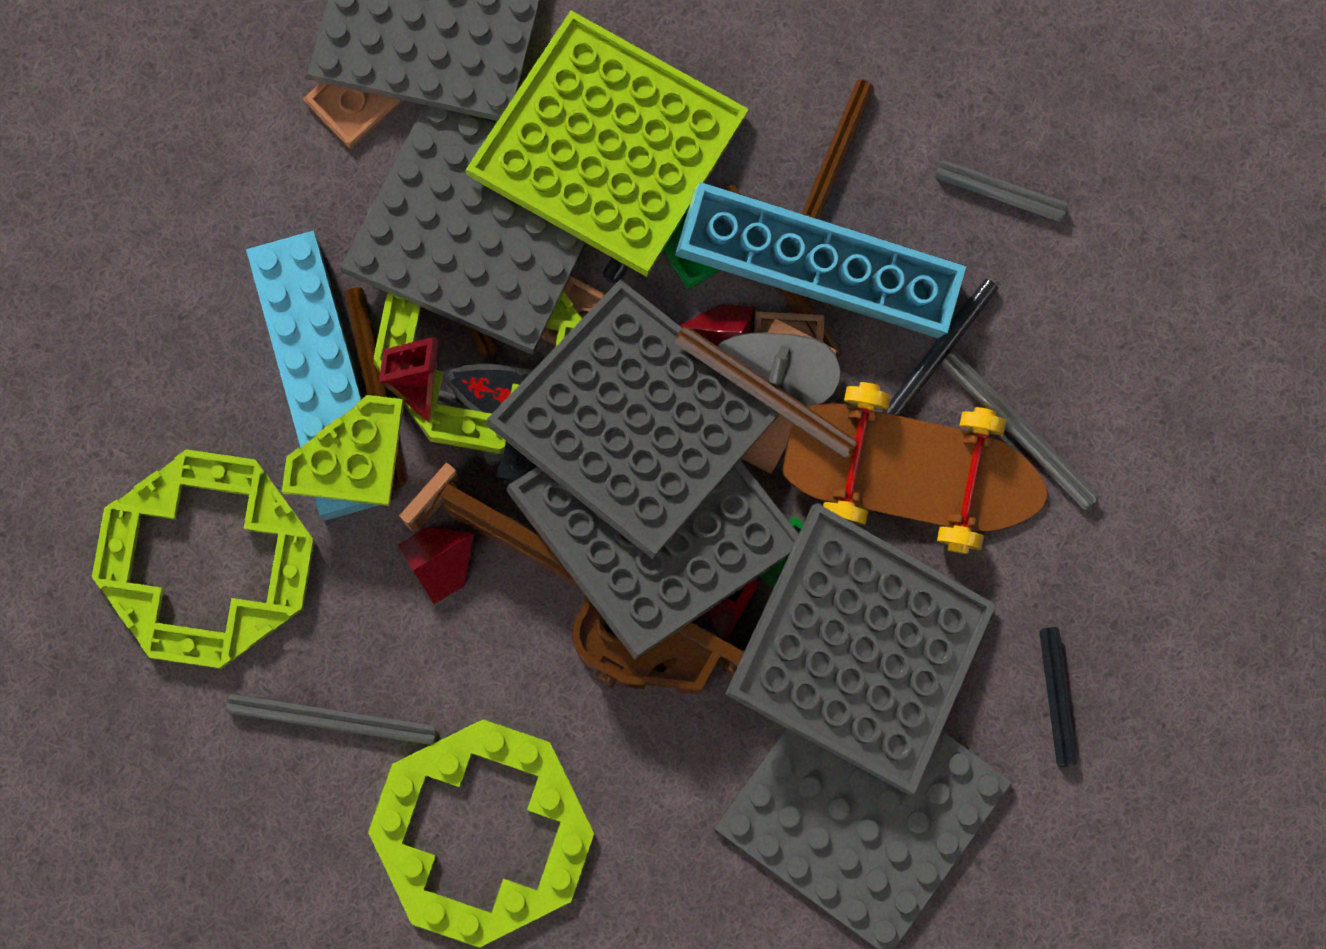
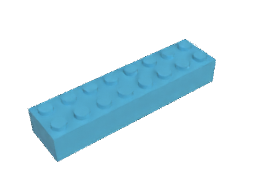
(820, 260)
(307, 341)

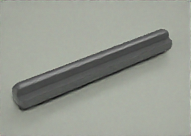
(1001, 190)

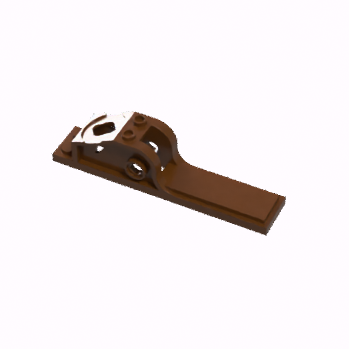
(687, 654)

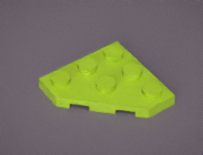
(350, 456)

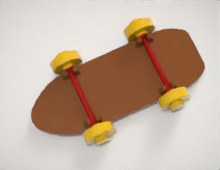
(916, 469)

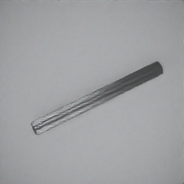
(1020, 430)
(331, 719)

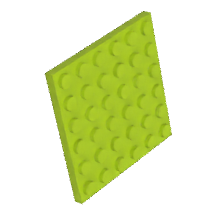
(607, 142)

